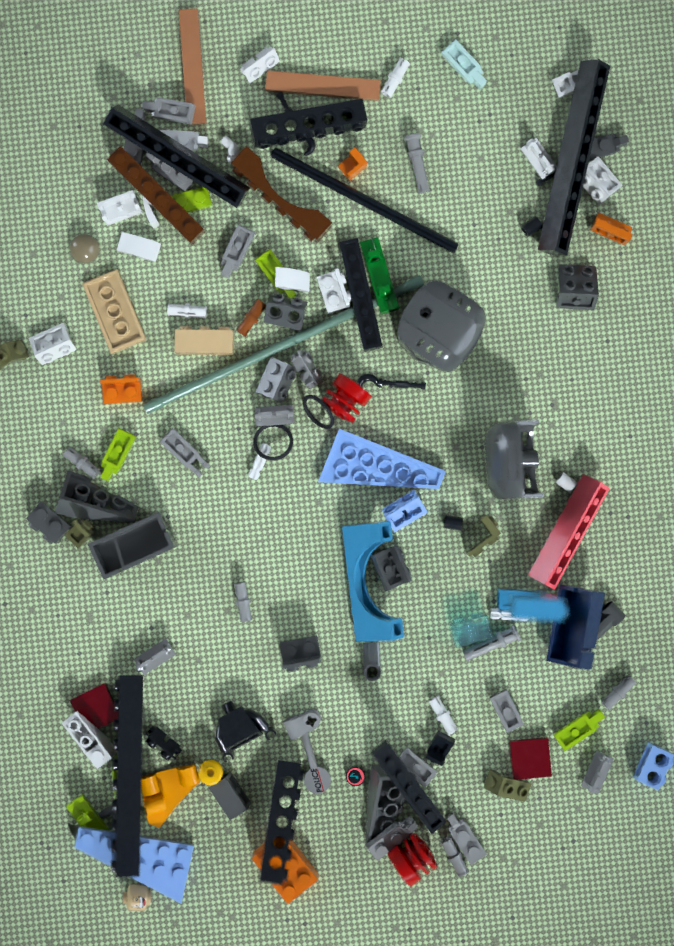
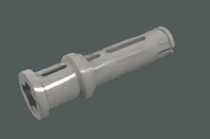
(416, 155)
(500, 639)

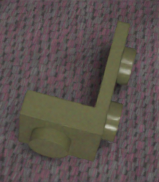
(12, 352)
(490, 525)
(80, 532)
(506, 787)

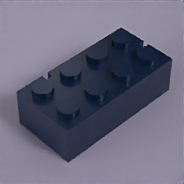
(578, 632)

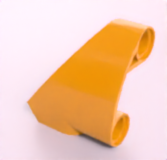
(165, 790)

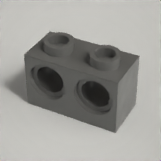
(284, 316)

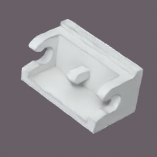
(119, 207)

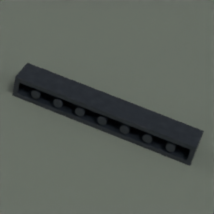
(176, 155)

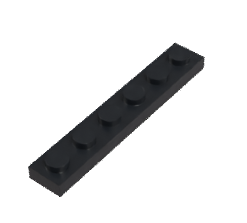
(360, 295)
(408, 786)

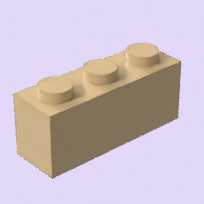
(204, 341)

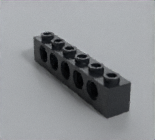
(334, 112)
(267, 873)

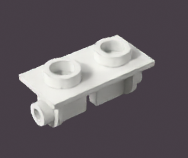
(265, 60)
(539, 158)

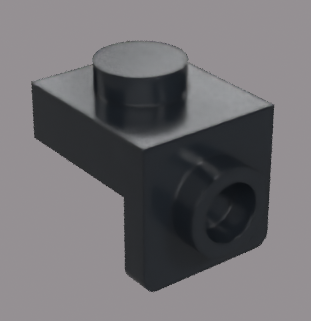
(439, 748)

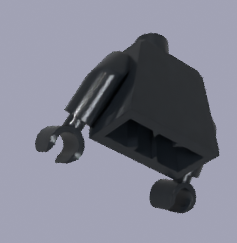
(239, 728)

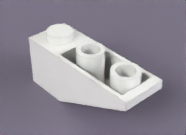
(90, 739)

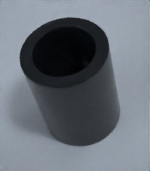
(531, 226)
(453, 522)

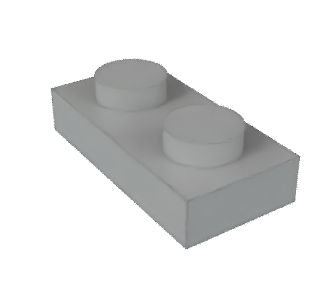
(506, 711)
(416, 765)

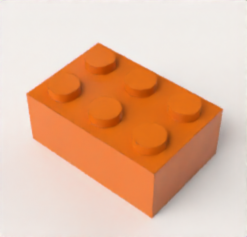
(300, 874)

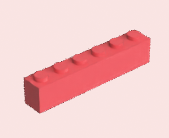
(568, 531)

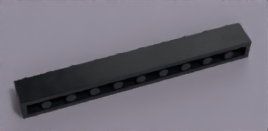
(574, 157)
(128, 776)

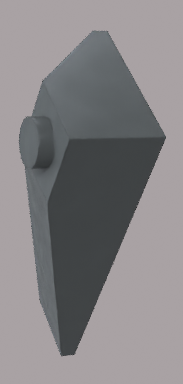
(87, 500)
(383, 802)

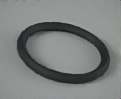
(325, 407)
(277, 457)

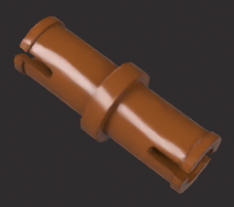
(251, 317)

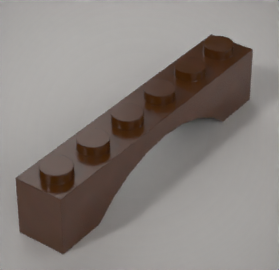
(156, 195)
(310, 221)

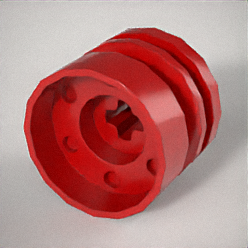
(346, 398)
(412, 859)

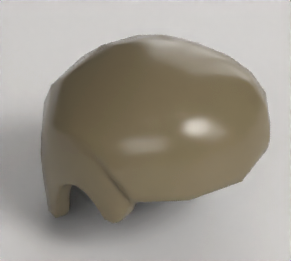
(84, 248)

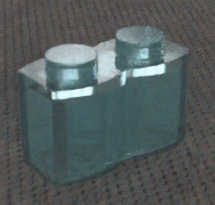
(470, 630)

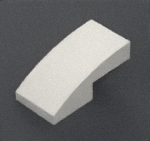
(565, 84)
(150, 214)
(138, 246)
(292, 279)

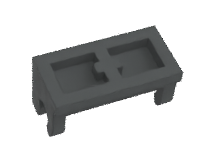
(230, 796)

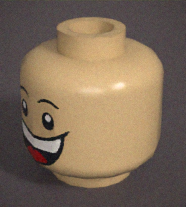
(137, 897)

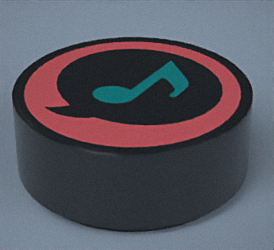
(355, 775)

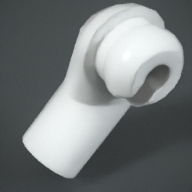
(233, 148)

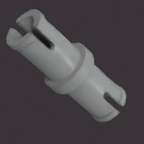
(82, 462)
(243, 601)
(618, 692)
(454, 856)

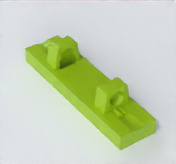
(85, 814)

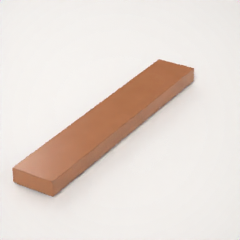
(192, 63)
(323, 85)

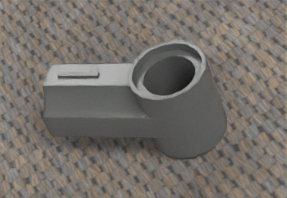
(610, 616)
(371, 658)

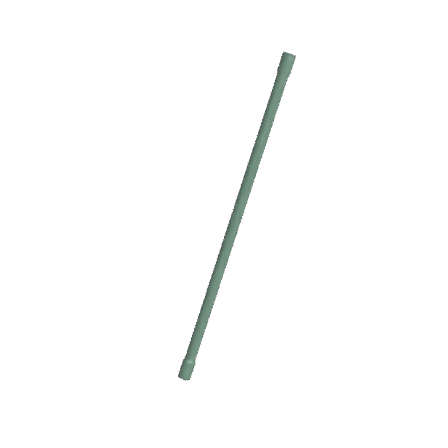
(160, 402)

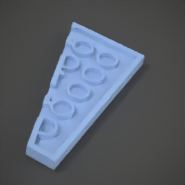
(368, 463)
(162, 862)

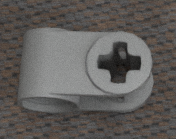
(299, 725)

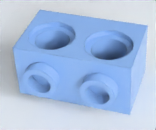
(404, 510)
(648, 764)

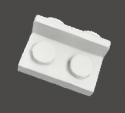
(600, 181)
(333, 291)
(52, 344)

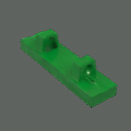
(379, 276)

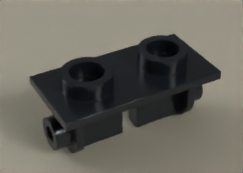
(166, 749)

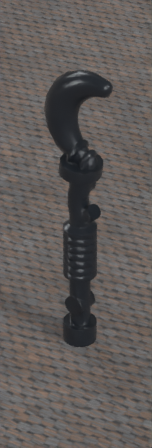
(311, 142)
(398, 383)

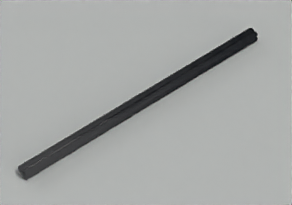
(364, 200)

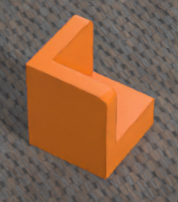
(353, 164)

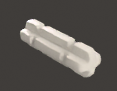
(259, 462)
(503, 614)

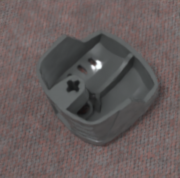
(445, 327)
(511, 460)

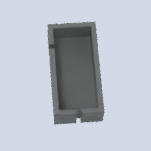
(132, 545)

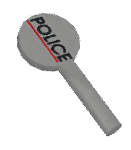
(316, 778)

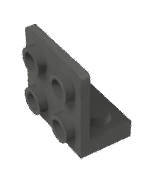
(577, 287)
(300, 653)

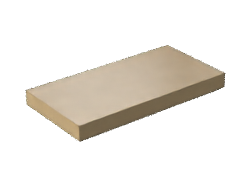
(114, 311)

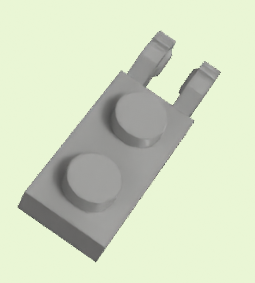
(183, 451)

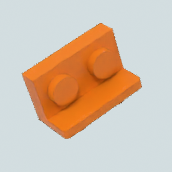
(611, 229)
(121, 390)

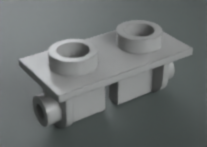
(312, 375)
(274, 415)
(154, 657)
(597, 772)

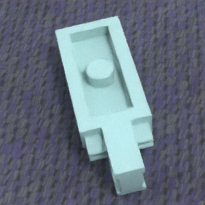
(464, 64)

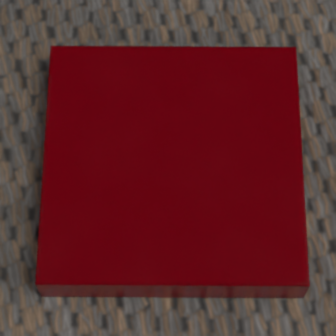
(96, 706)
(530, 758)

